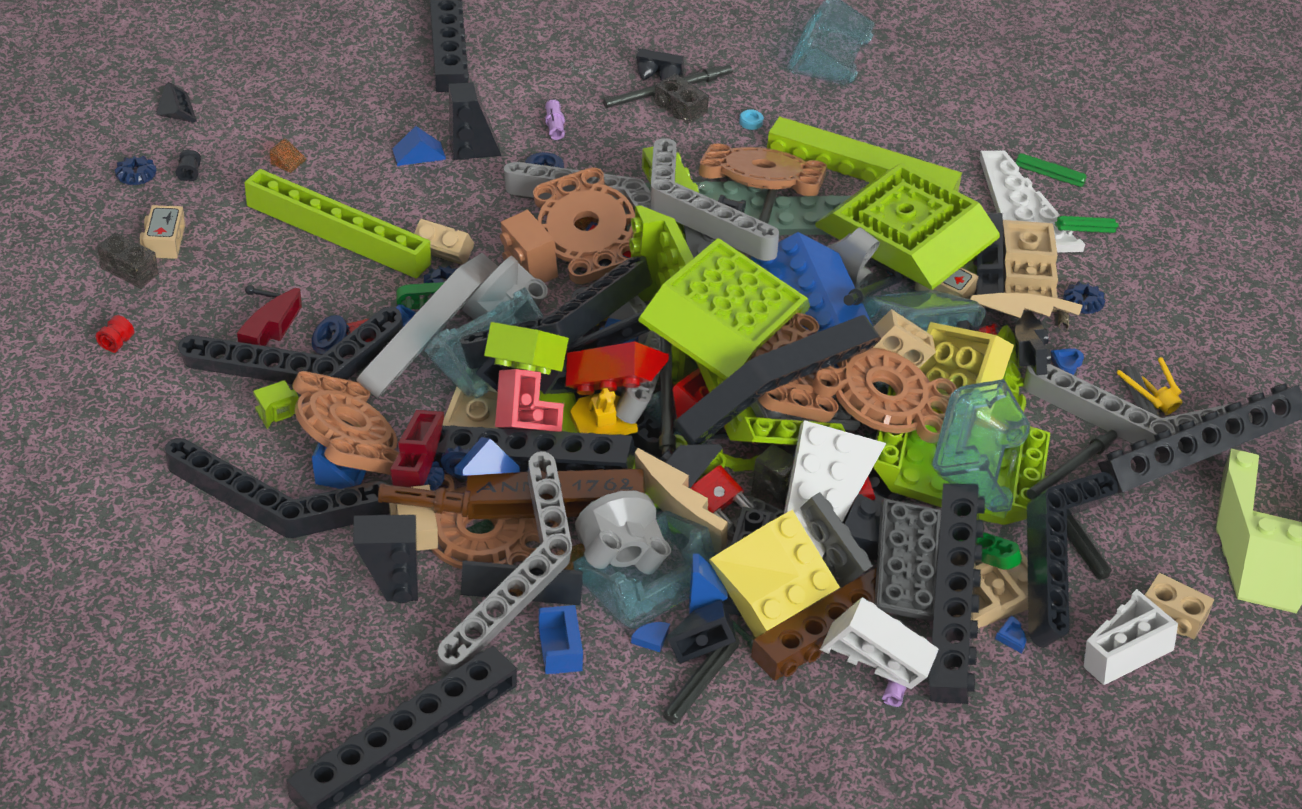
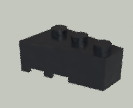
(468, 124)
(864, 524)
(389, 553)

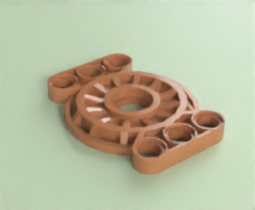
(763, 168)
(581, 247)
(801, 388)
(334, 399)
(881, 411)
(504, 541)

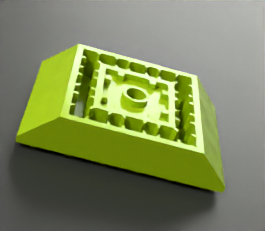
(919, 223)

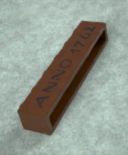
(510, 496)

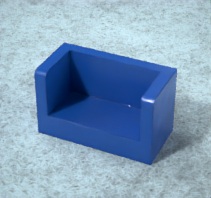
(560, 639)

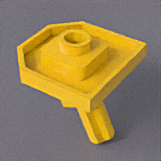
(598, 415)

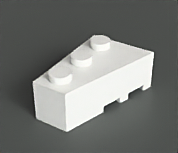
(1130, 639)
(881, 642)

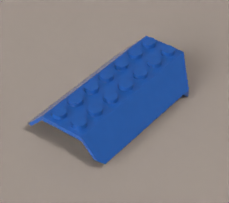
(817, 275)

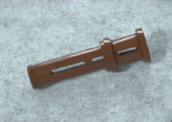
(438, 500)

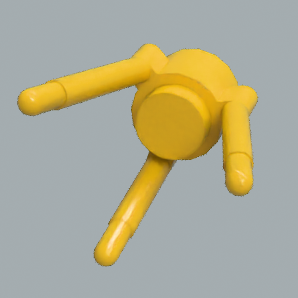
(1164, 398)

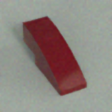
(271, 319)
(417, 449)

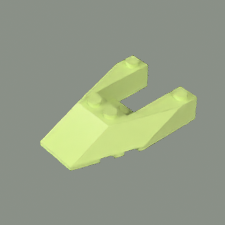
(1259, 547)

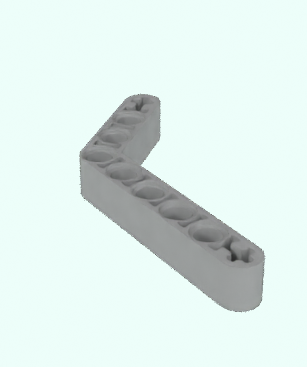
(524, 177)
(704, 213)
(425, 325)
(634, 400)
(1105, 408)
(521, 577)

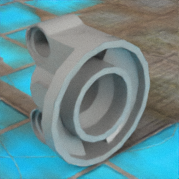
(501, 286)
(622, 532)

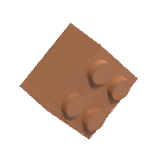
(529, 245)

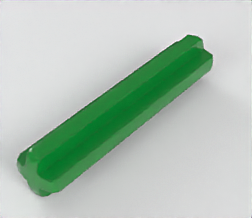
(1051, 170)
(1086, 224)

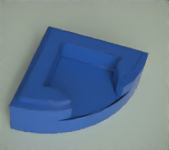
(1012, 634)
(651, 635)

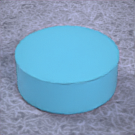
(751, 119)

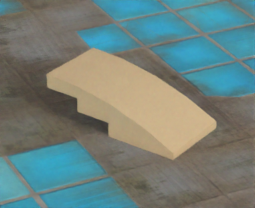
(1029, 258)
(1015, 303)
(472, 412)
(671, 492)
(1001, 592)

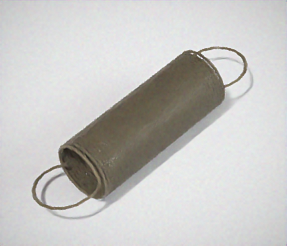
(1063, 318)

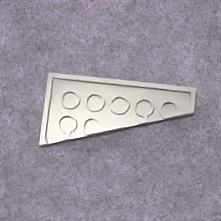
(1019, 201)
(829, 464)

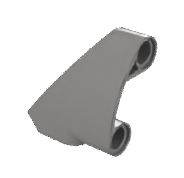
(855, 252)

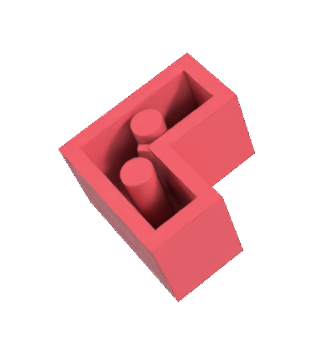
(520, 405)

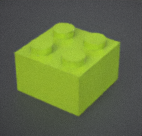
(526, 348)

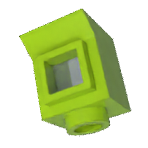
(275, 402)

